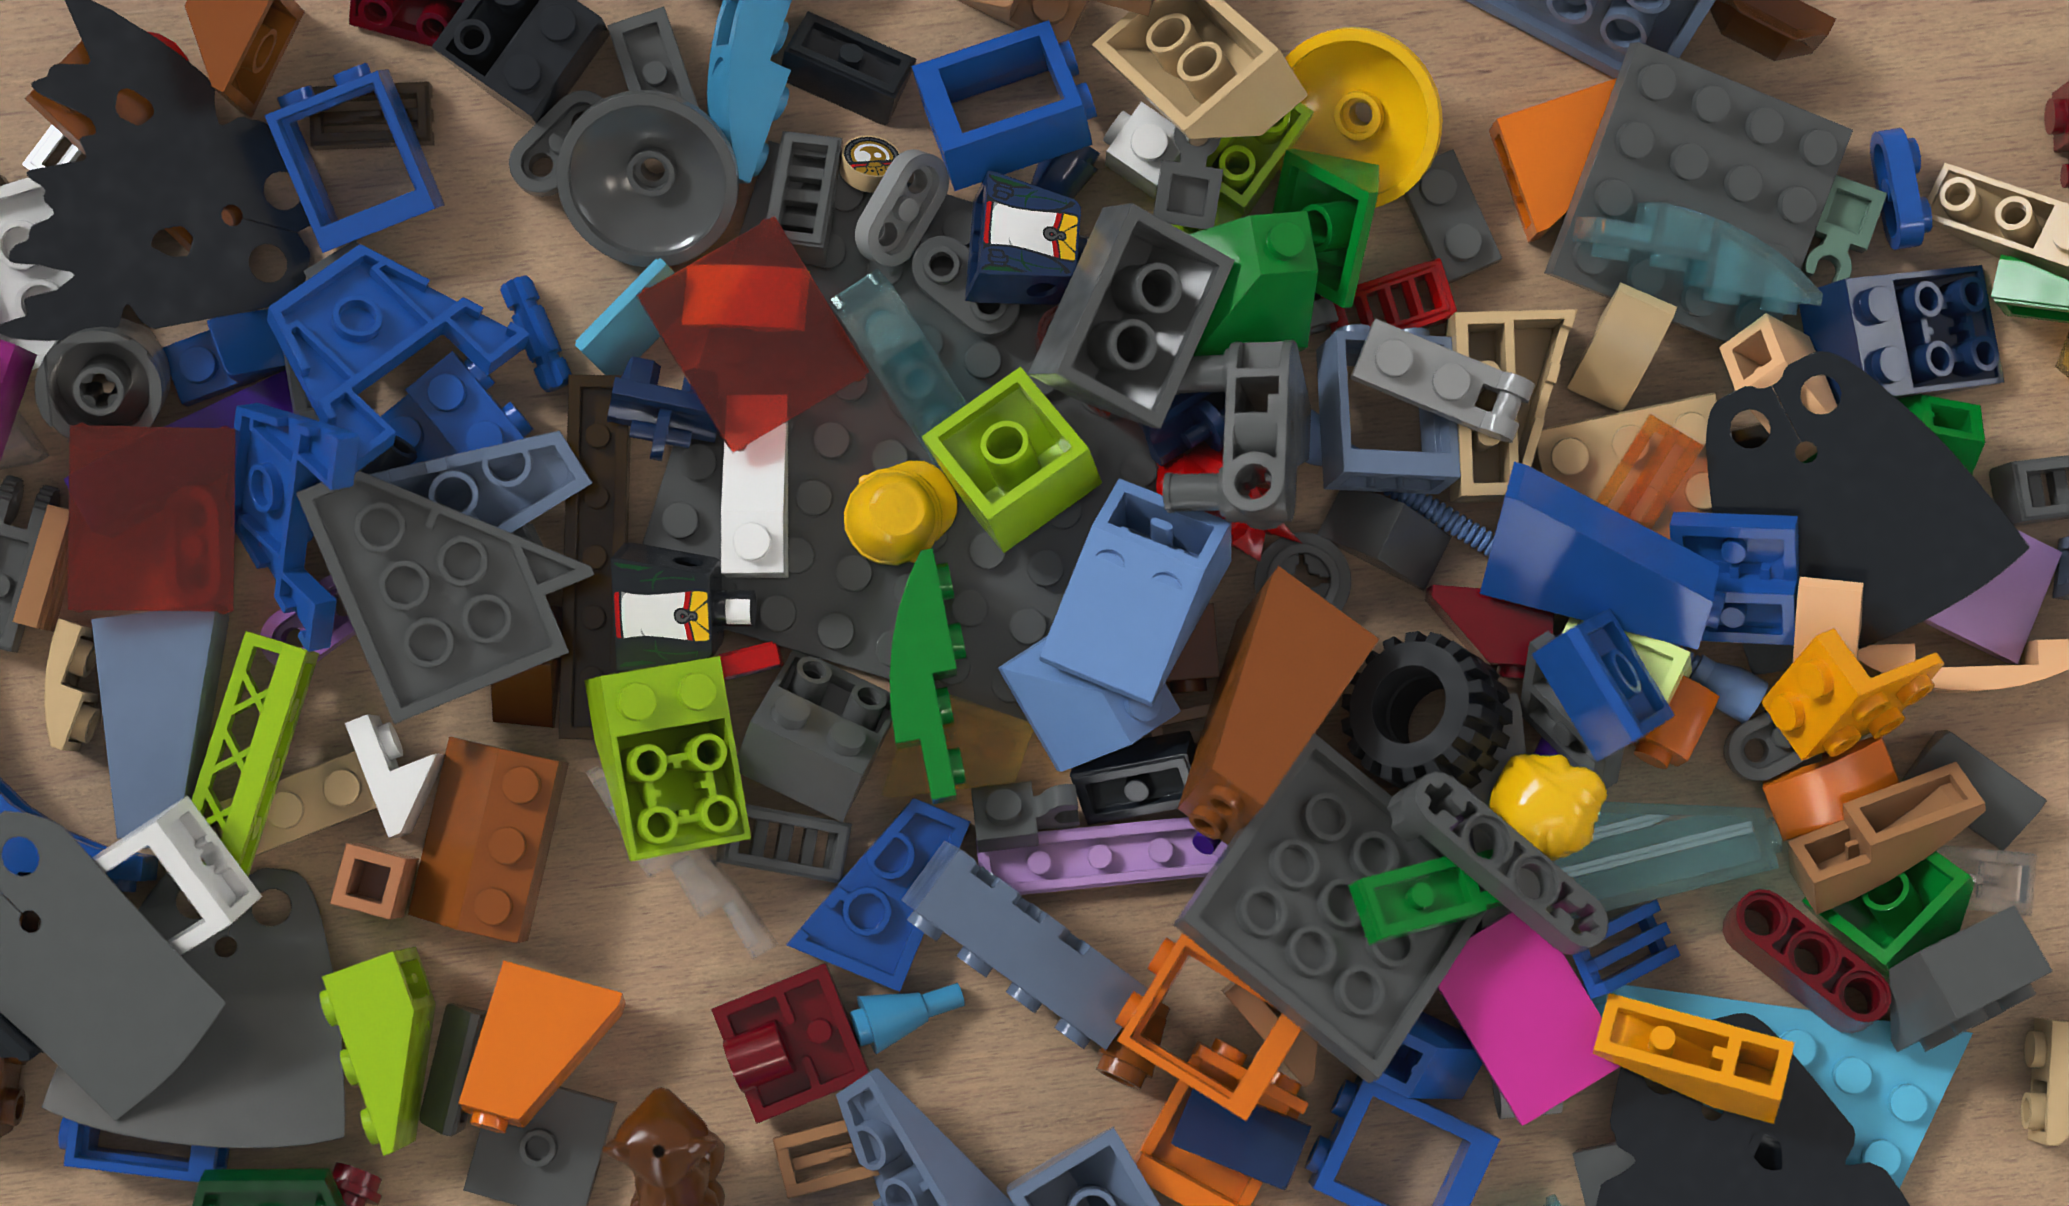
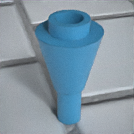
(891, 1017)

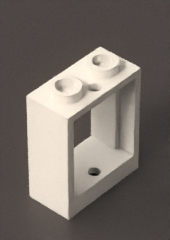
(179, 841)

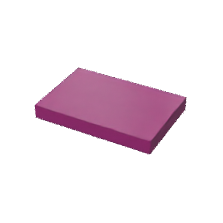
(1525, 1016)

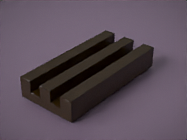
(372, 139)

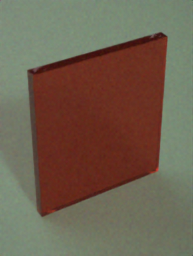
(753, 334)
(151, 518)

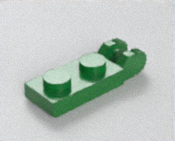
(1418, 898)

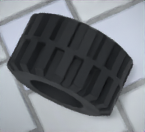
(1393, 687)

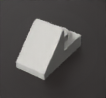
(395, 789)

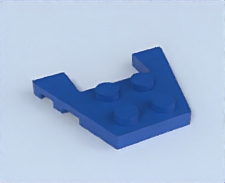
(363, 322)
(274, 461)

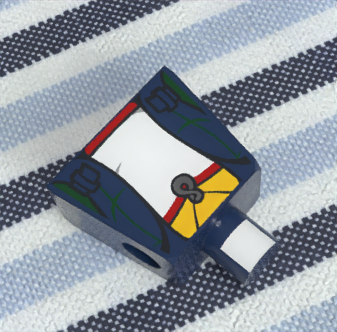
(1021, 243)

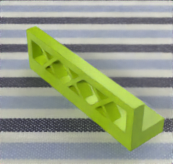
(265, 758)

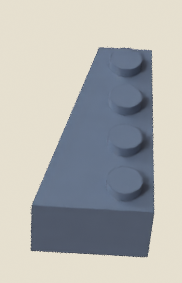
(1021, 944)

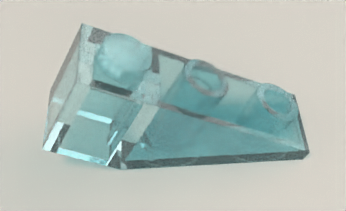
(897, 353)

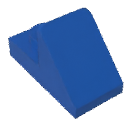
(225, 357)

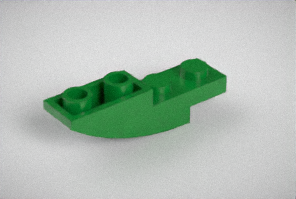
(920, 653)

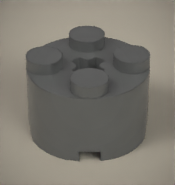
(125, 356)

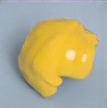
(1549, 802)

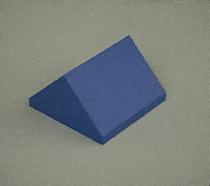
(1603, 684)

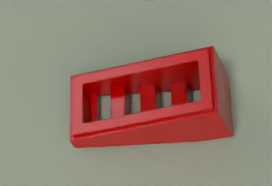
(1438, 288)

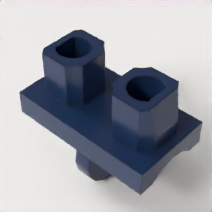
(658, 411)
(1188, 423)

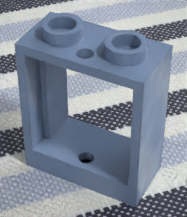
(1378, 469)

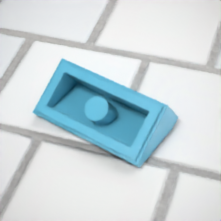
(624, 326)

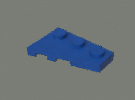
(863, 917)

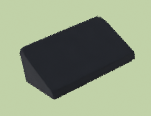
(847, 68)
(1135, 779)

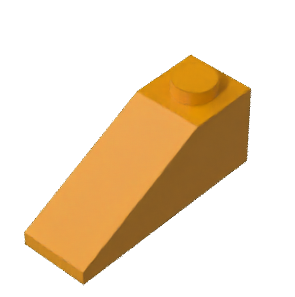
(1696, 1056)

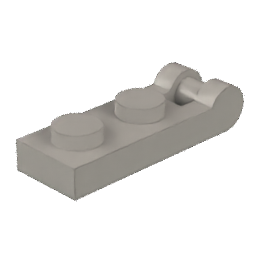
(1440, 380)

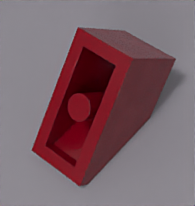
(1490, 626)

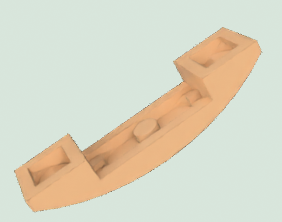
(2038, 661)

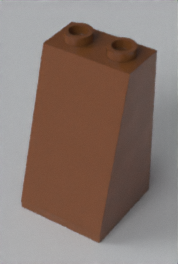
(1273, 692)

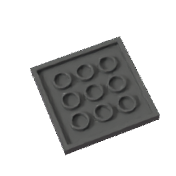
(1703, 147)
(1288, 923)

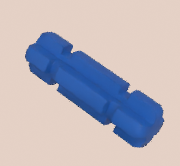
(542, 345)

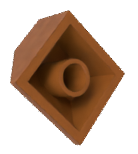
(242, 44)

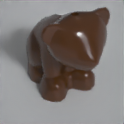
(669, 1153)

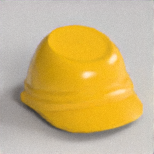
(899, 512)

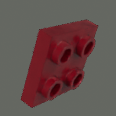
(790, 1043)

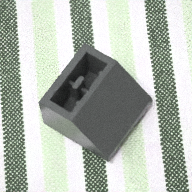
(816, 734)
(1964, 980)

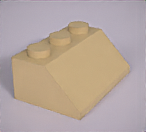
(1203, 68)

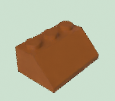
(488, 840)

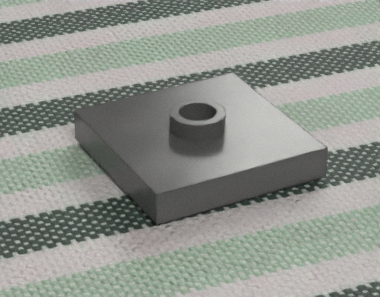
(550, 1158)

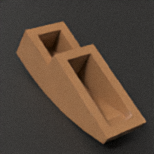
(1882, 836)

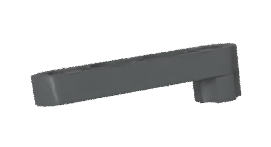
(1429, 810)

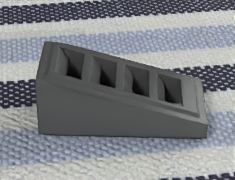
(806, 233)
(2020, 491)
(834, 854)

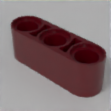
(1836, 963)

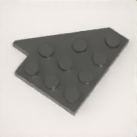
(436, 592)

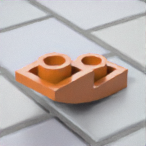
(1815, 793)

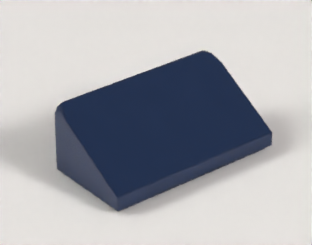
(1261, 1147)

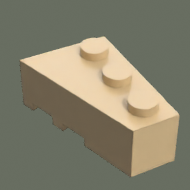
(1518, 343)

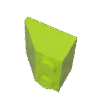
(1013, 459)

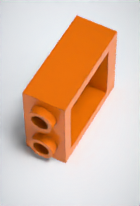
(1141, 1009)

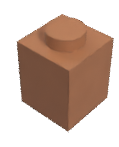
(374, 880)

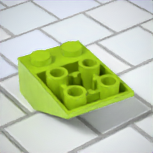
(669, 757)
(387, 1030)

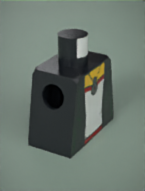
(671, 606)

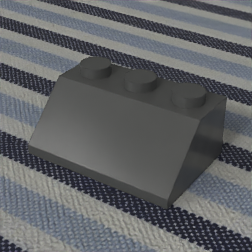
(1131, 315)

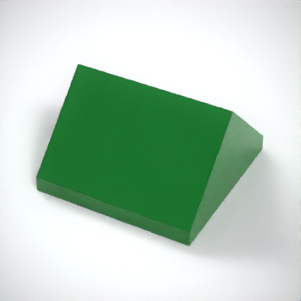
(1340, 212)

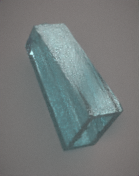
(1670, 849)

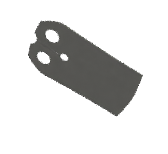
(96, 976)

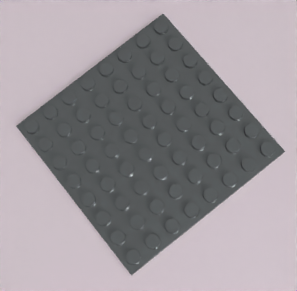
(833, 596)

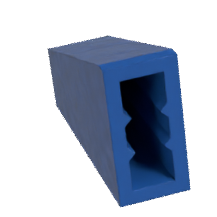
(1584, 558)

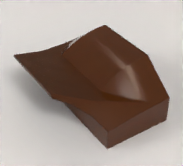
(1773, 26)

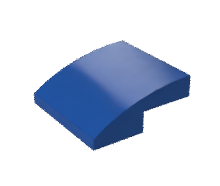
(1755, 571)

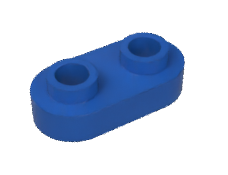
(1894, 167)

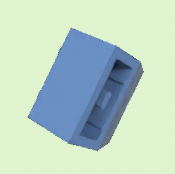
(1137, 592)

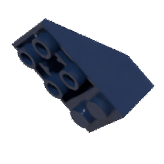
(1910, 330)

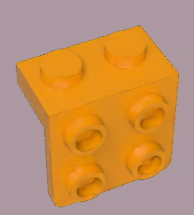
(1832, 702)

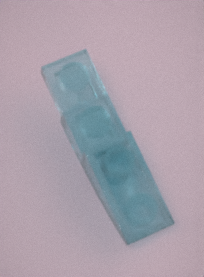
(1709, 252)

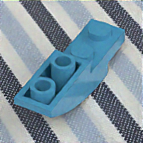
(743, 83)

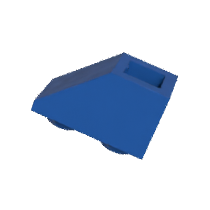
(1432, 1062)

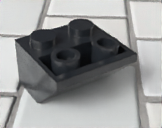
(523, 49)

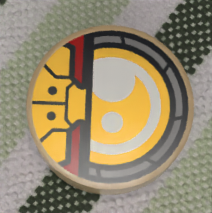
(866, 161)

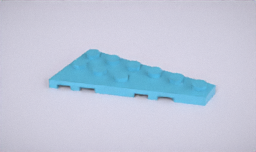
(1876, 1088)

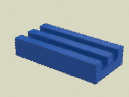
(1651, 936)

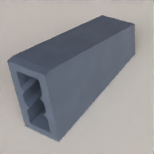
(156, 705)

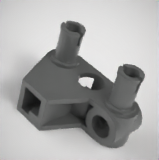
(1262, 434)

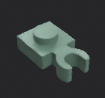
(1845, 225)

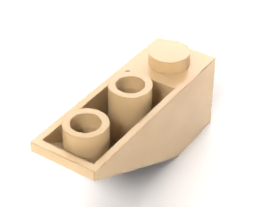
(2002, 218)

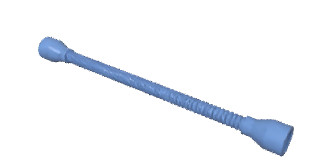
(1738, 688)

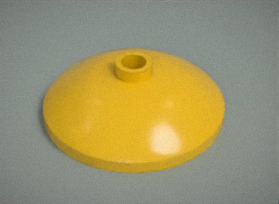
(1378, 70)

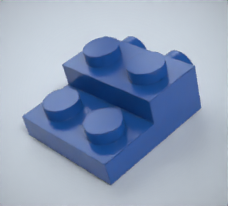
(454, 412)

